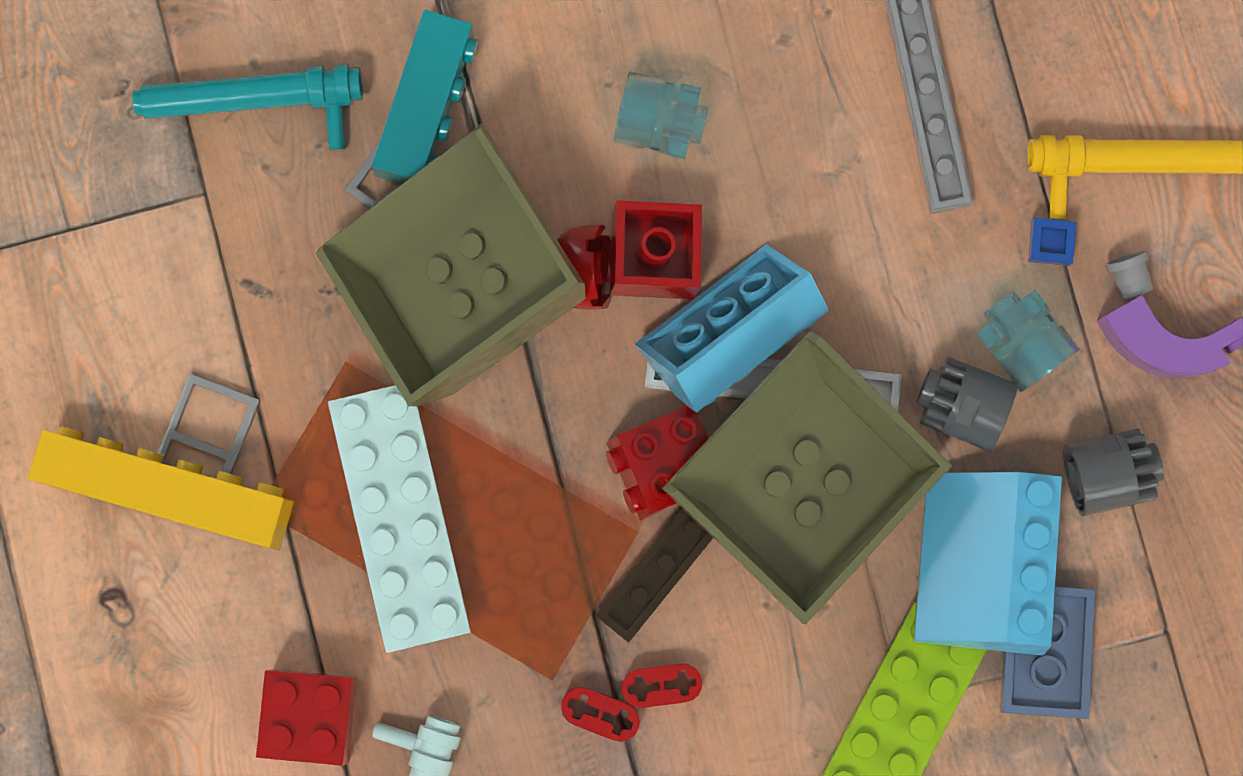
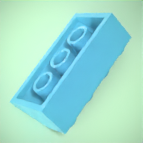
(733, 327)

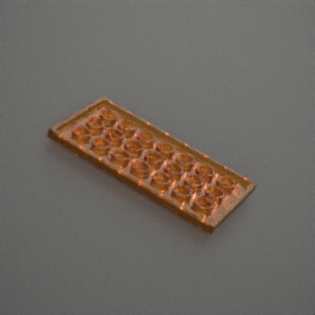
(521, 545)

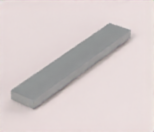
(929, 105)

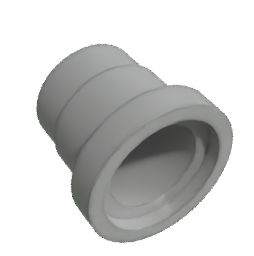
(1131, 274)

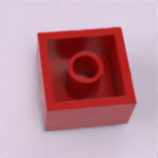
(656, 249)
(306, 717)

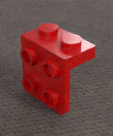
(652, 456)

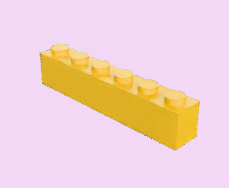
(161, 489)

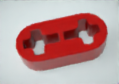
(661, 696)
(604, 704)

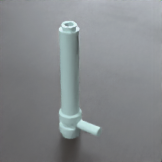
(429, 747)

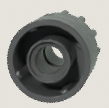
(966, 403)
(1112, 472)

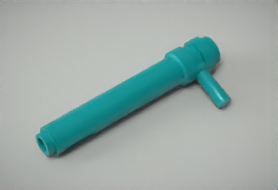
(315, 88)

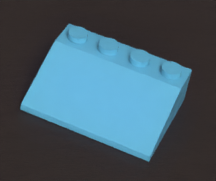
(989, 562)

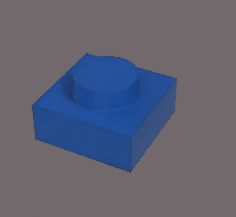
(1052, 241)

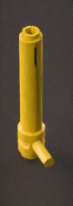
(1078, 155)

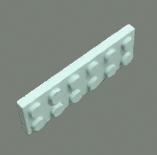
(399, 519)

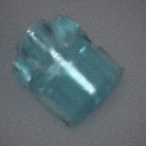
(660, 115)
(1026, 338)

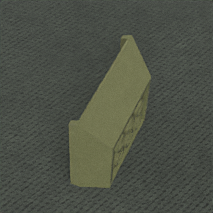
(452, 271)
(807, 477)

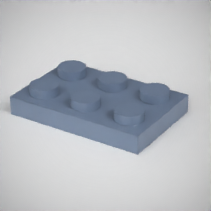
(1061, 678)

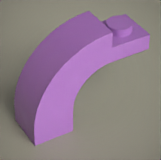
(1155, 350)

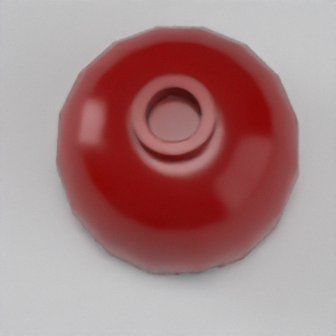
(592, 260)

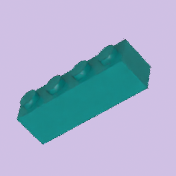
(425, 96)

